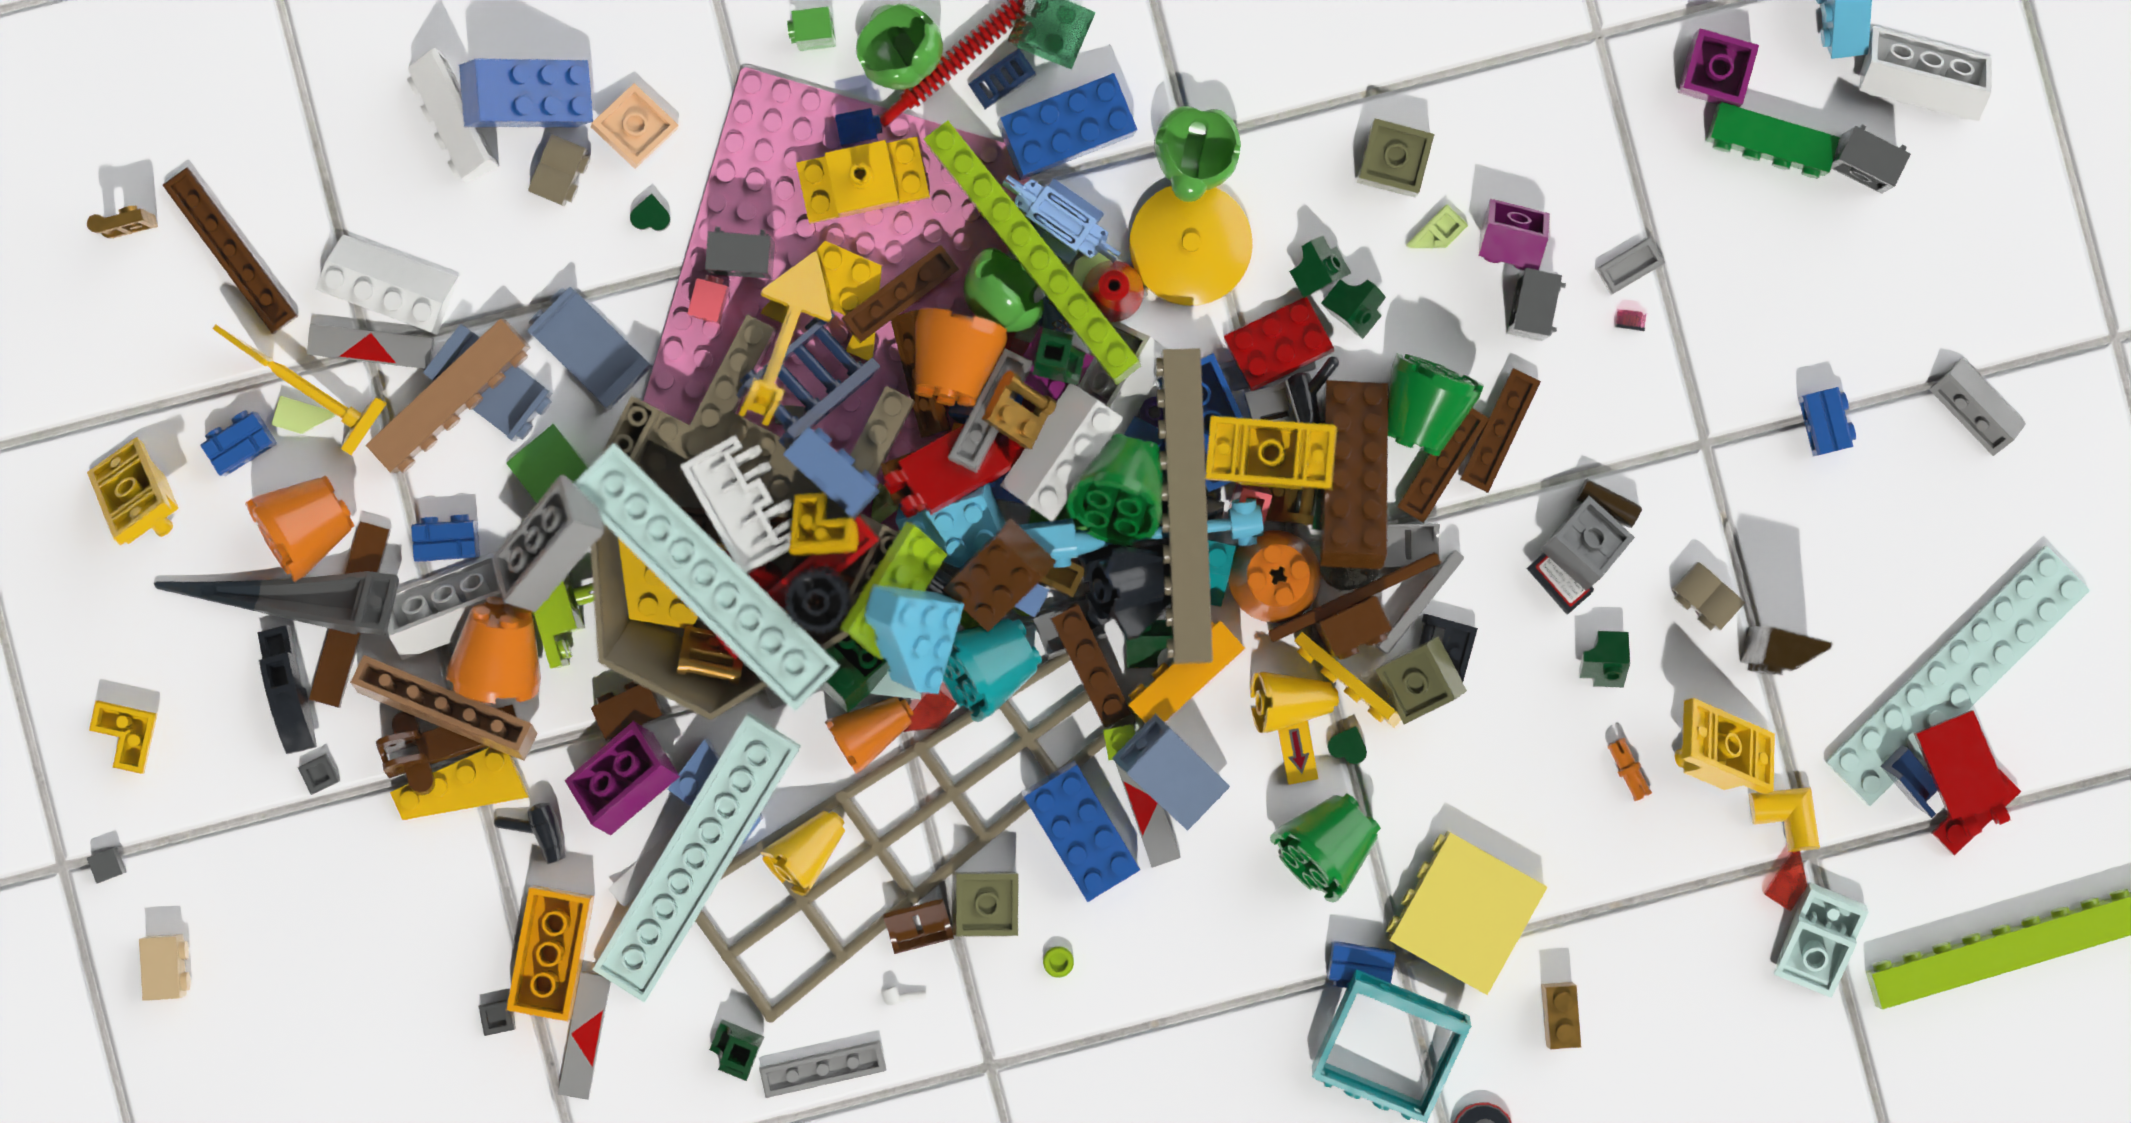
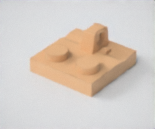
(634, 126)

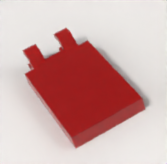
(938, 480)
(1964, 771)

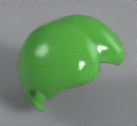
(899, 46)
(1196, 150)
(1002, 291)

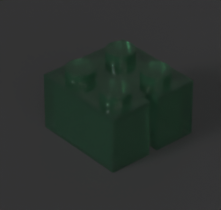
(1052, 29)

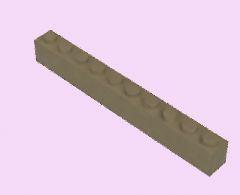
(1186, 506)

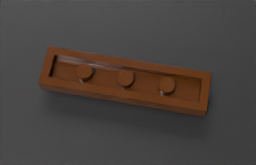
(900, 293)
(929, 414)
(1500, 430)
(1439, 470)
(1090, 665)

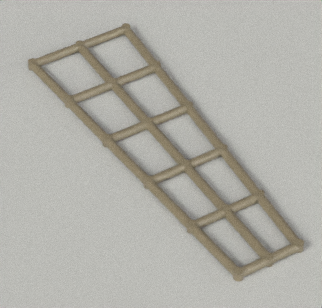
(879, 846)

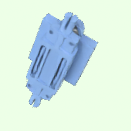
(1062, 219)

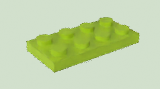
(907, 565)

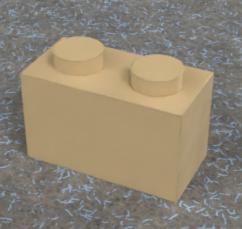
(164, 967)

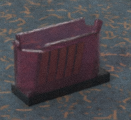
(1630, 320)

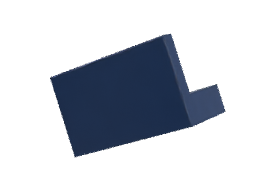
(1911, 778)

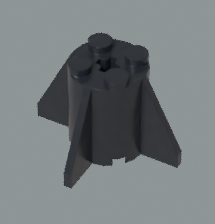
(1125, 587)

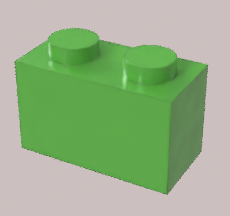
(812, 28)

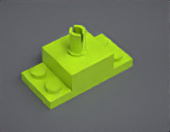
(561, 616)

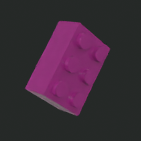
(621, 778)

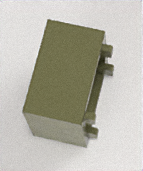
(1395, 158)
(1421, 680)
(985, 903)

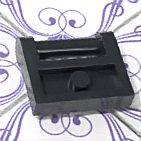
(1456, 639)

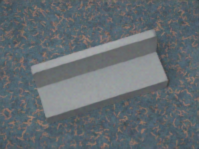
(1978, 407)

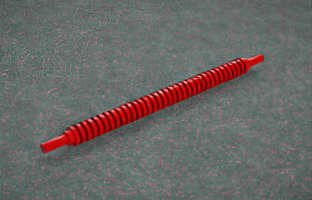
(910, 98)

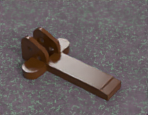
(433, 747)

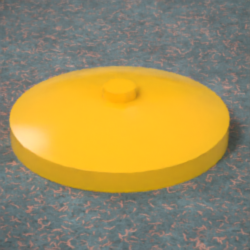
(1191, 248)

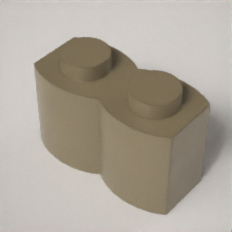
(558, 170)
(1707, 596)

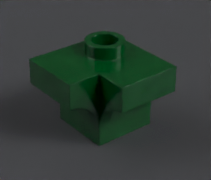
(1319, 267)
(1355, 305)
(1058, 358)
(1145, 649)
(1608, 660)
(736, 1048)

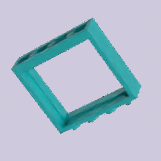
(1413, 1004)

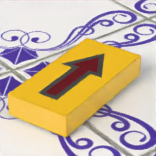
(1298, 753)

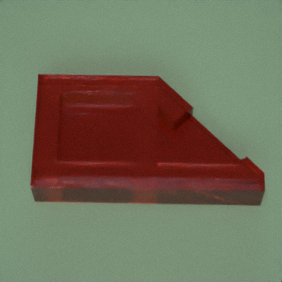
(931, 711)
(1788, 882)

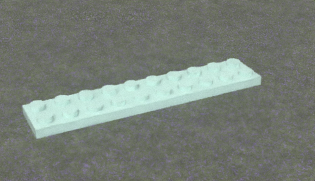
(706, 578)
(1960, 670)
(697, 857)

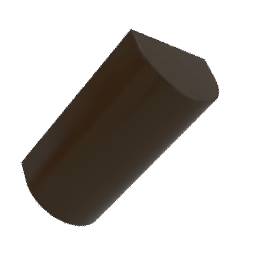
(1619, 507)

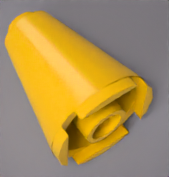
(1289, 700)
(804, 851)

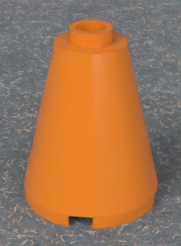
(869, 730)

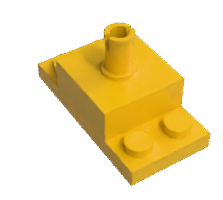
(862, 179)
(1271, 453)
(133, 493)
(1725, 749)

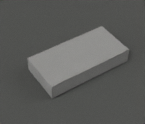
(1630, 265)

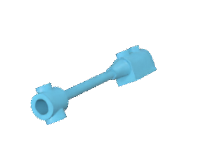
(1065, 542)

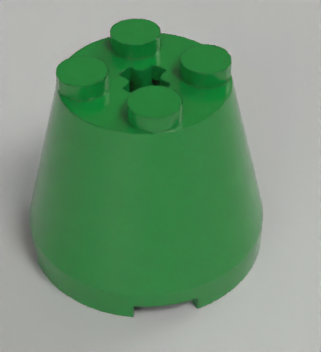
(1428, 402)
(1120, 492)
(1327, 845)

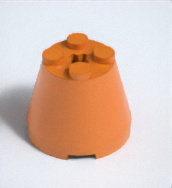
(955, 355)
(301, 523)
(1252, 583)
(496, 654)

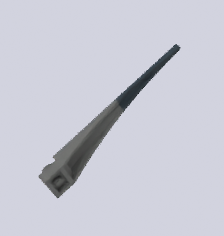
(337, 602)

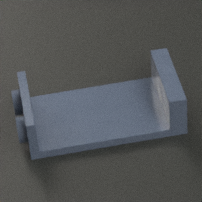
(588, 347)
(507, 406)
(1171, 772)

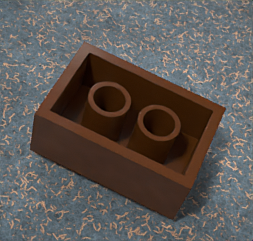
(999, 575)
(1352, 627)

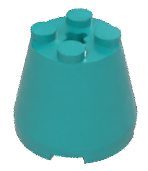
(989, 666)

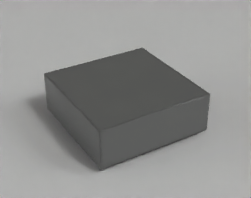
(319, 774)
(496, 1018)

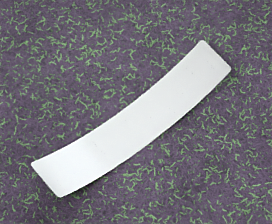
(631, 882)

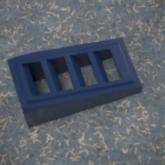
(1017, 56)

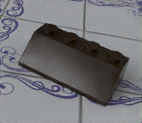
(1778, 650)

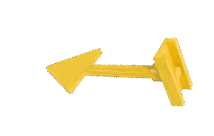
(801, 291)
(357, 421)

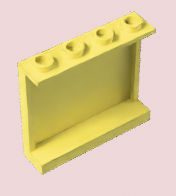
(1465, 912)

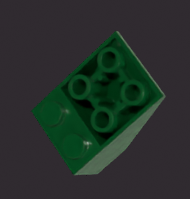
(857, 673)

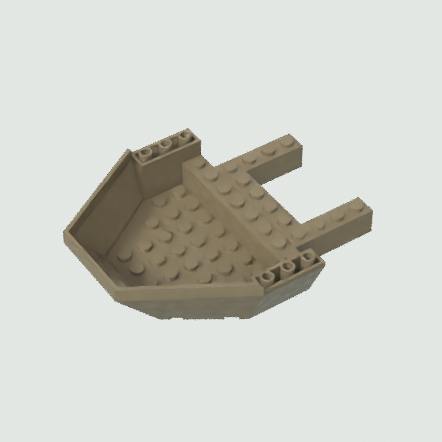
(658, 447)

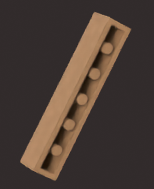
(449, 396)
(444, 707)

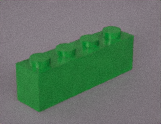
(1773, 140)

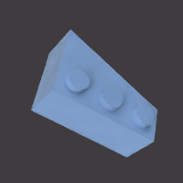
(832, 471)
(695, 775)

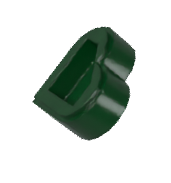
(651, 215)
(1348, 745)

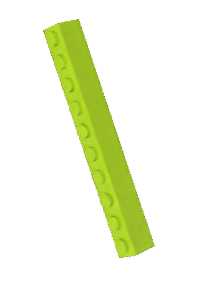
(1032, 252)
(2001, 951)

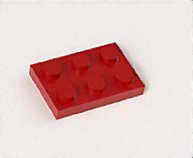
(1278, 343)

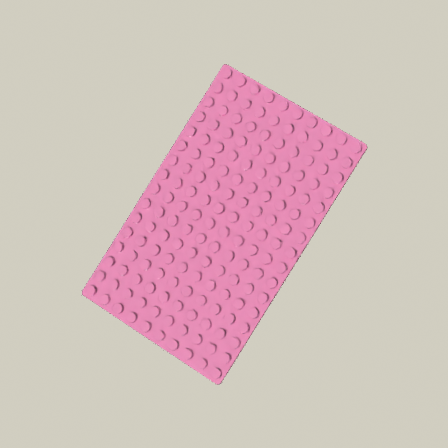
(758, 189)

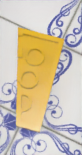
(1354, 687)
(469, 783)

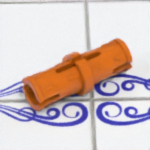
(1629, 769)

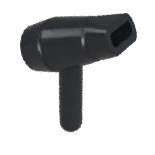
(1305, 390)
(543, 825)

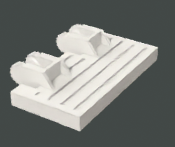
(738, 506)

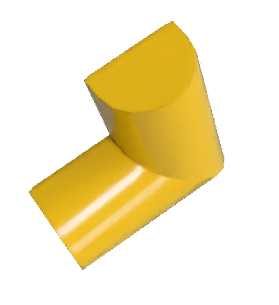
(814, 533)
(134, 731)
(1793, 808)

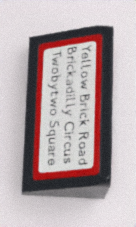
(1558, 584)

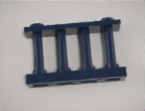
(837, 391)

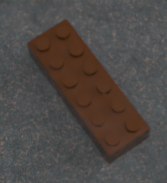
(1356, 506)

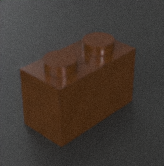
(618, 711)

